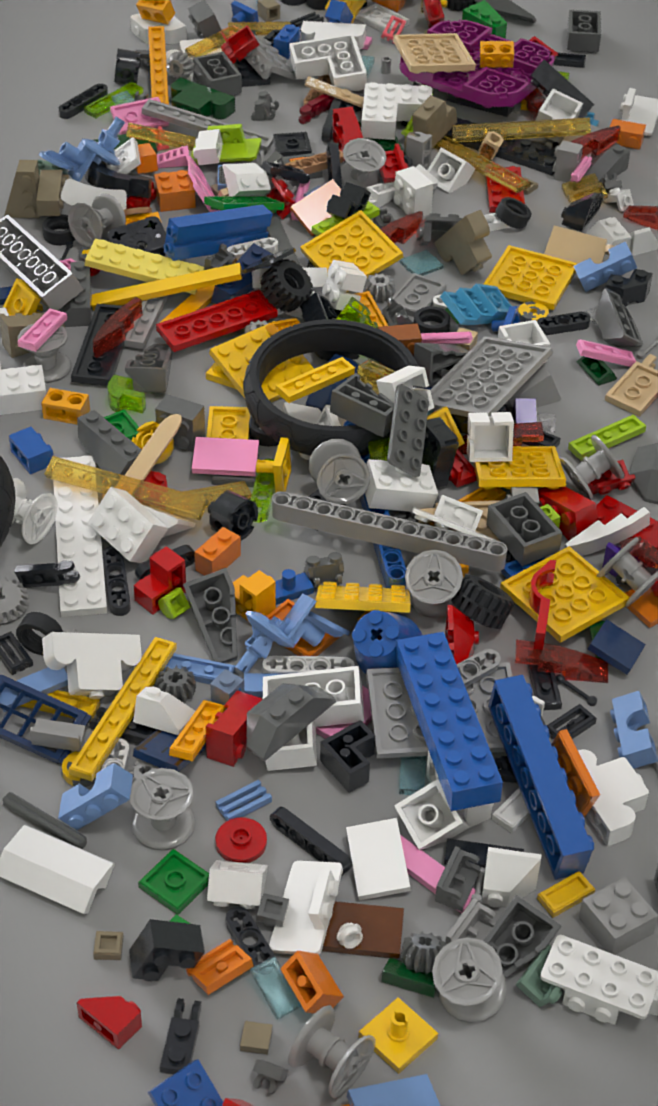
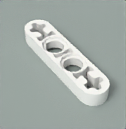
(307, 662)

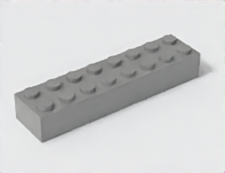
(36, 265)

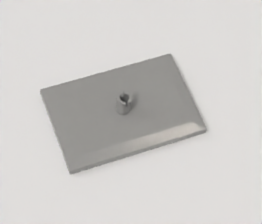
(385, 67)
(488, 376)
(396, 723)

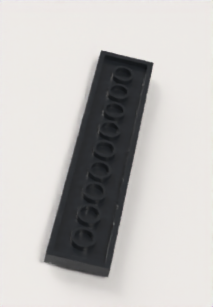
(515, 150)

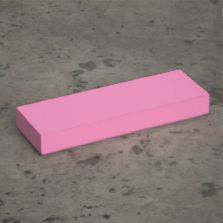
(42, 330)
(605, 353)

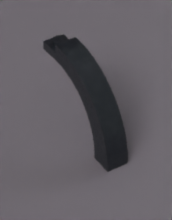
(105, 178)

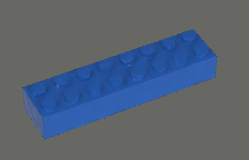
(448, 722)
(540, 777)

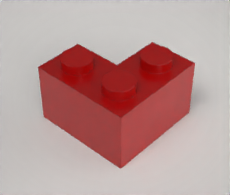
(166, 574)

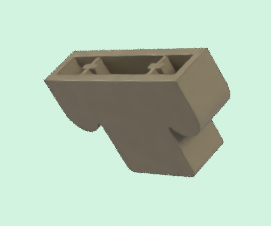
(433, 118)
(466, 243)

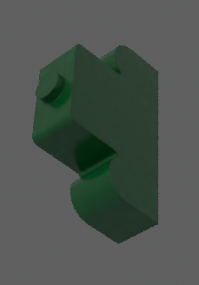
(201, 99)

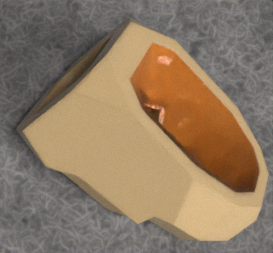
(490, 145)

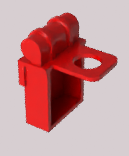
(239, 44)

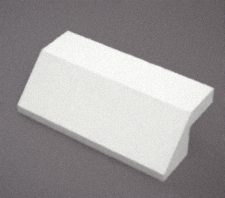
(54, 868)

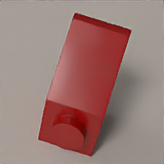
(111, 1017)

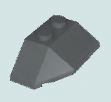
(616, 321)
(646, 472)
(283, 716)

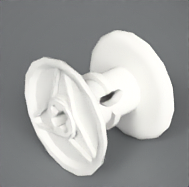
(34, 515)

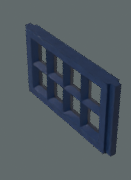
(81, 718)

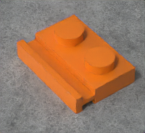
(220, 966)

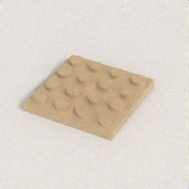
(434, 53)

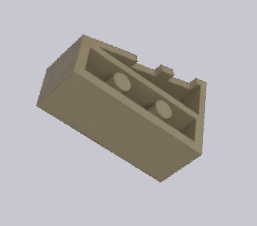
(24, 191)
(49, 193)
(11, 327)

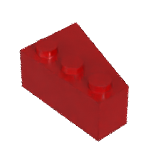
(574, 509)
(228, 735)

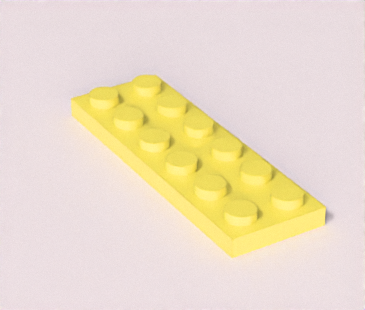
(136, 262)

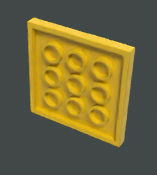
(356, 242)
(531, 276)
(235, 356)
(529, 468)
(575, 597)
(363, 598)

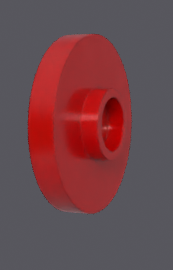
(241, 840)

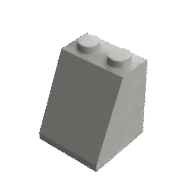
(538, 387)

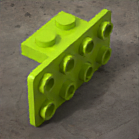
(235, 145)

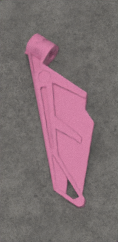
(199, 181)

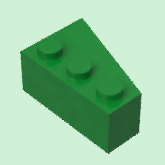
(486, 15)

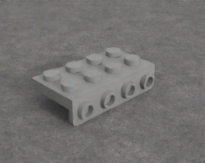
(267, 60)

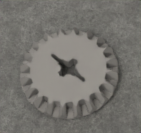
(14, 600)

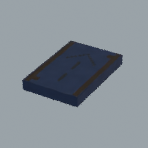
(156, 751)

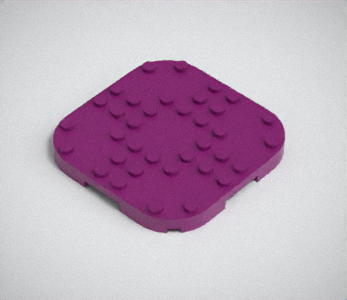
(485, 85)

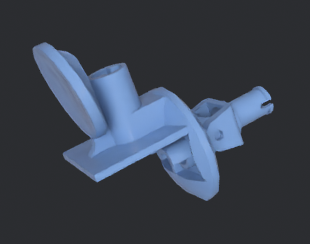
(79, 159)
(297, 624)

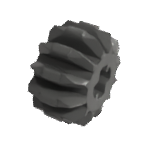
(177, 683)
(420, 951)

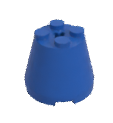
(376, 653)

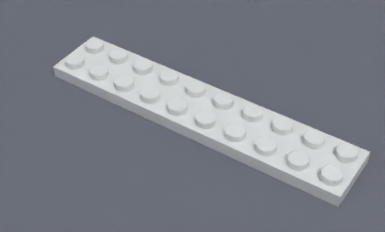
(79, 544)

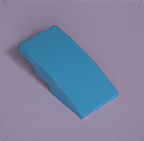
(477, 305)

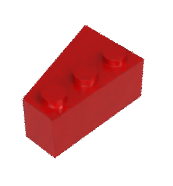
(345, 126)

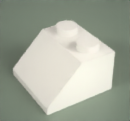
(450, 170)
(246, 179)
(612, 231)
(429, 816)
(236, 883)

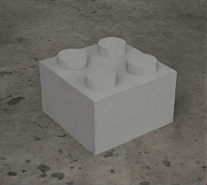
(618, 916)

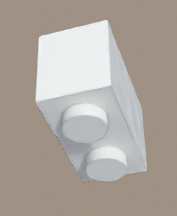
(208, 147)

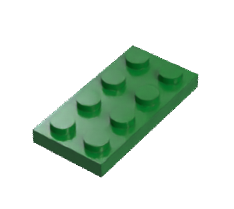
(233, 202)

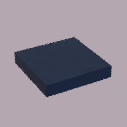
(616, 647)

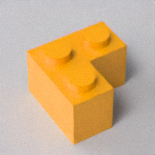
(255, 594)

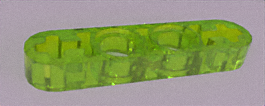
(263, 490)

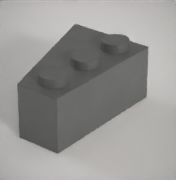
(437, 359)
(362, 406)

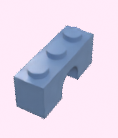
(594, 275)
(629, 714)
(82, 806)

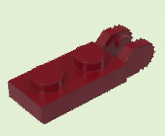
(315, 107)

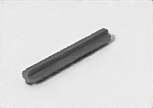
(44, 820)

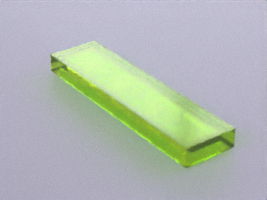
(103, 104)

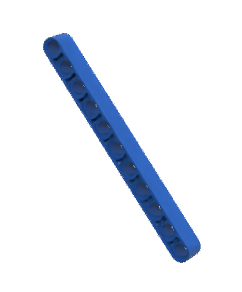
(389, 558)

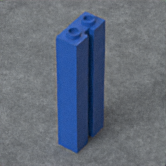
(204, 233)

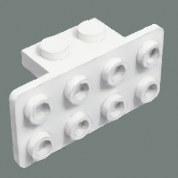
(640, 110)
(311, 415)
(453, 515)
(311, 901)
(599, 980)

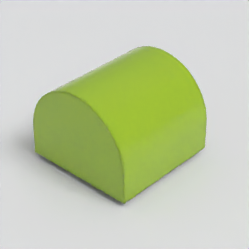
(174, 603)

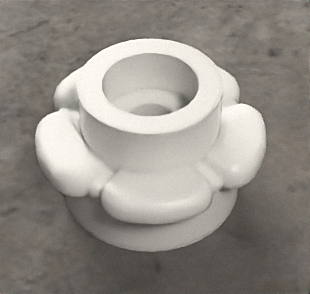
(350, 935)

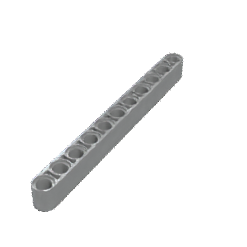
(388, 530)

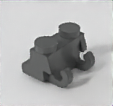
(263, 107)
(221, 258)
(395, 313)
(324, 569)

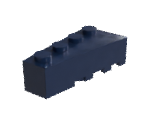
(241, 287)

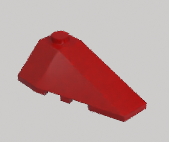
(460, 634)

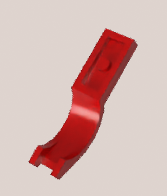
(541, 604)

